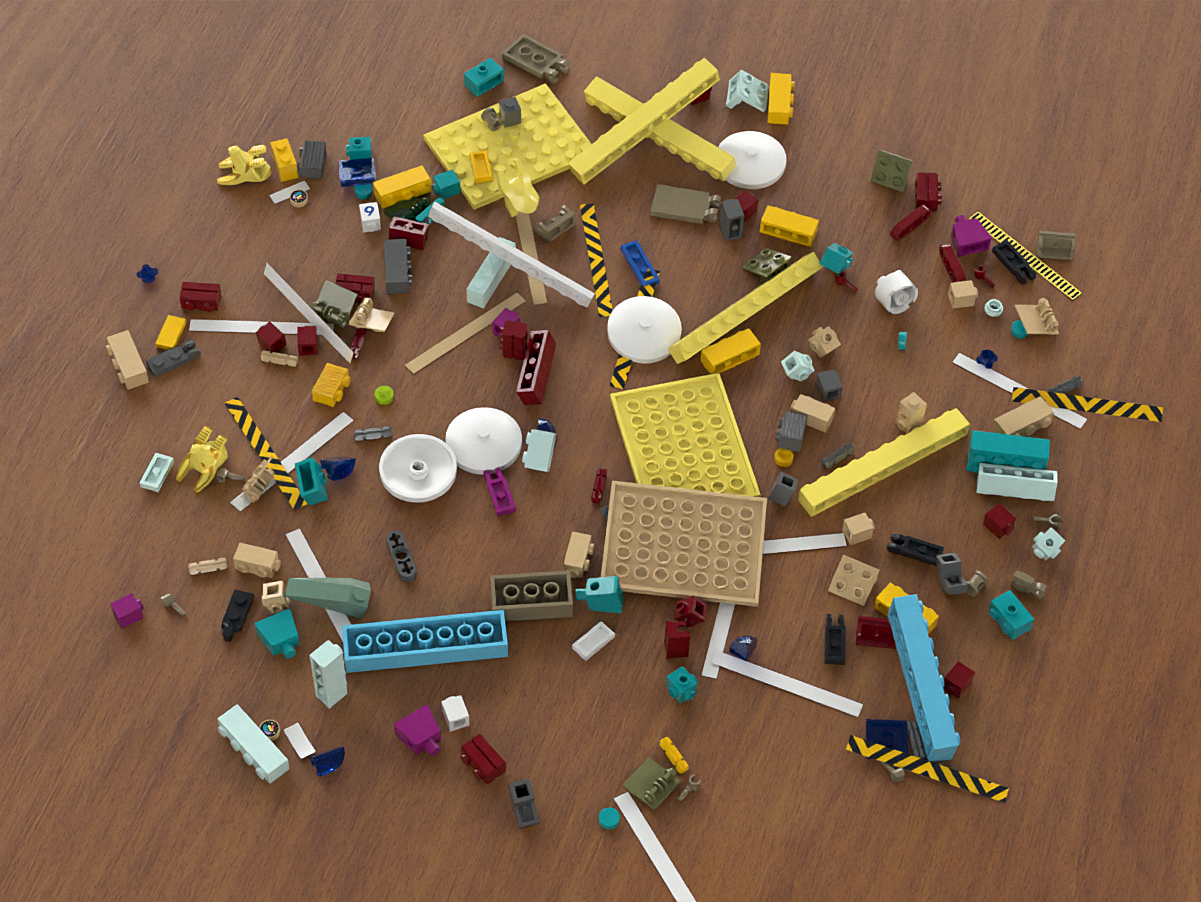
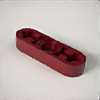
(910, 222)
(951, 263)

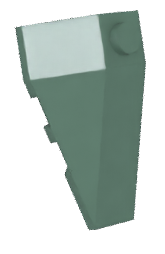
(336, 594)

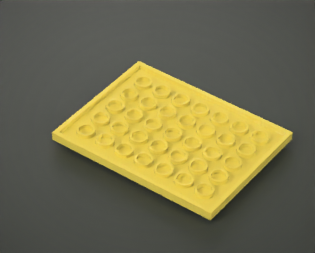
(541, 142)
(684, 437)

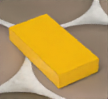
(481, 167)
(170, 332)

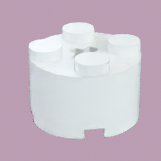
(895, 292)

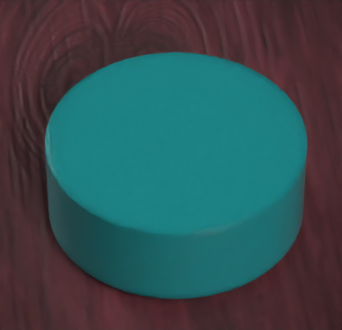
(363, 191)
(1018, 329)
(902, 340)
(609, 818)

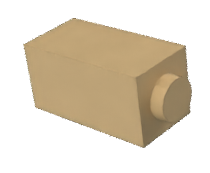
(911, 413)
(819, 414)
(577, 554)
(256, 560)

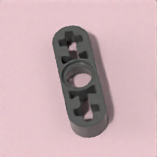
(400, 563)

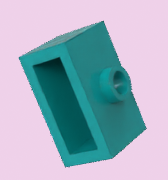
(483, 77)
(837, 258)
(311, 481)
(1010, 615)

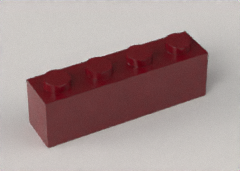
(536, 367)

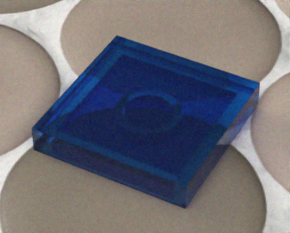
(357, 172)
(888, 733)

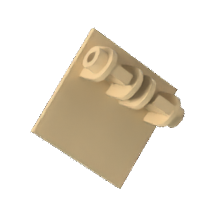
(371, 318)
(1038, 318)
(258, 482)
(853, 580)

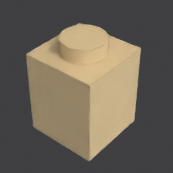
(962, 294)
(858, 528)

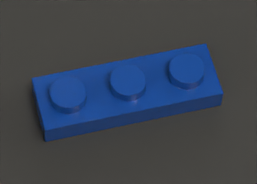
(638, 262)

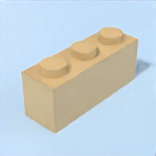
(126, 360)
(1024, 419)

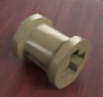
(494, 122)
(976, 583)

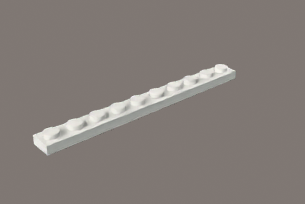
(510, 254)

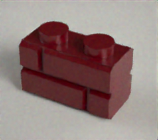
(927, 190)
(361, 285)
(200, 296)
(514, 340)
(483, 759)

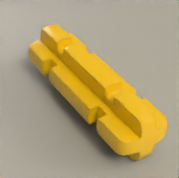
(674, 755)

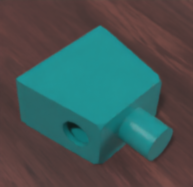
(602, 594)
(279, 633)

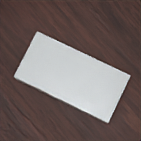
(593, 641)

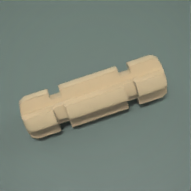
(279, 358)
(207, 566)

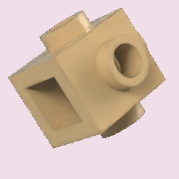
(823, 341)
(274, 598)

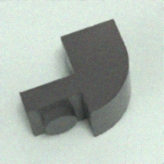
(950, 574)
(522, 803)

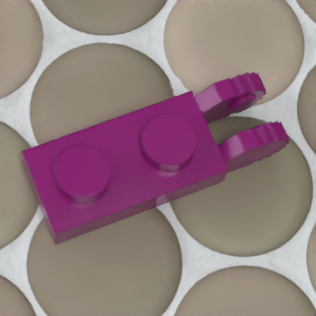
(499, 493)

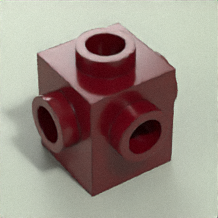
(691, 611)

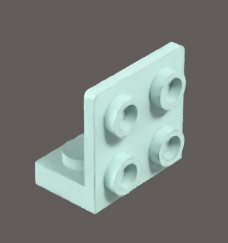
(747, 89)

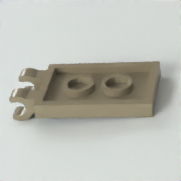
(536, 58)
(685, 204)

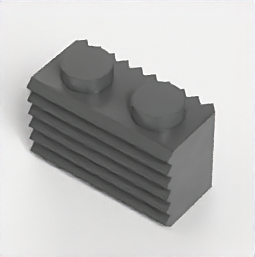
(312, 159)
(731, 219)
(792, 431)

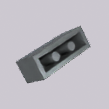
(397, 266)

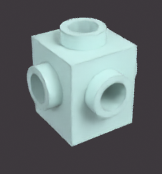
(798, 366)
(1053, 541)

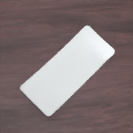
(299, 740)

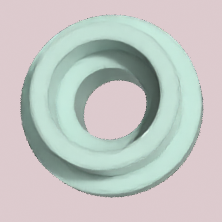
(993, 308)

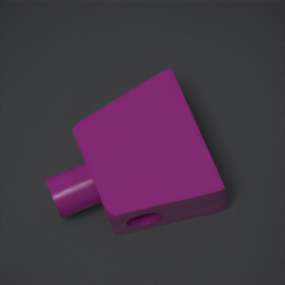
(969, 236)
(419, 731)

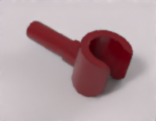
(981, 275)
(843, 281)

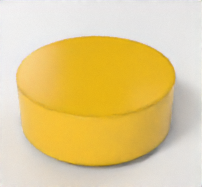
(783, 457)

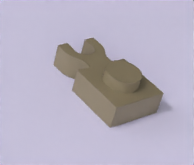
(1026, 584)

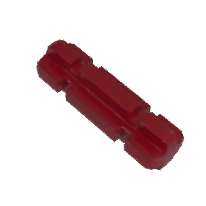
(357, 341)
(599, 484)

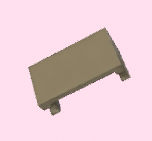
(556, 225)
(1055, 245)

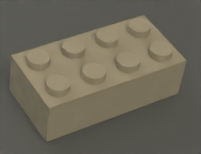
(532, 595)

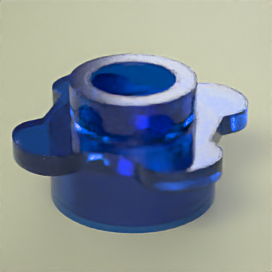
(147, 273)
(987, 354)

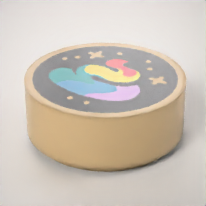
(298, 198)
(270, 729)

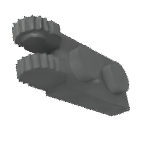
(173, 358)

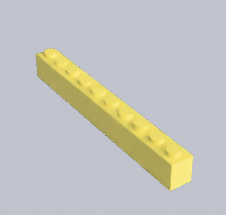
(643, 121)
(670, 134)
(744, 308)
(883, 462)

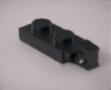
(236, 613)

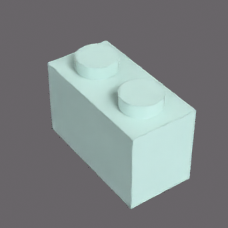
(539, 450)

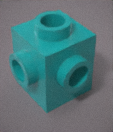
(681, 685)

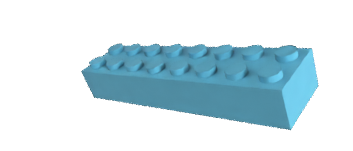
(425, 641)
(923, 678)

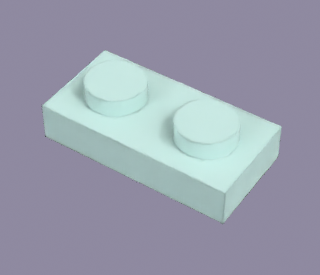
(156, 472)

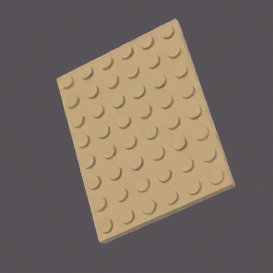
(685, 543)

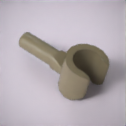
(223, 474)
(1052, 520)
(168, 600)
(896, 775)
(691, 786)

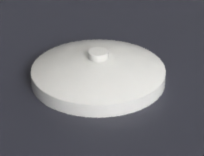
(757, 157)
(643, 329)
(484, 440)
(418, 468)

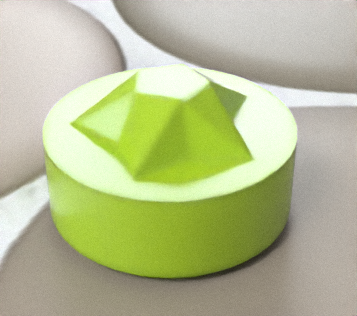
(384, 395)

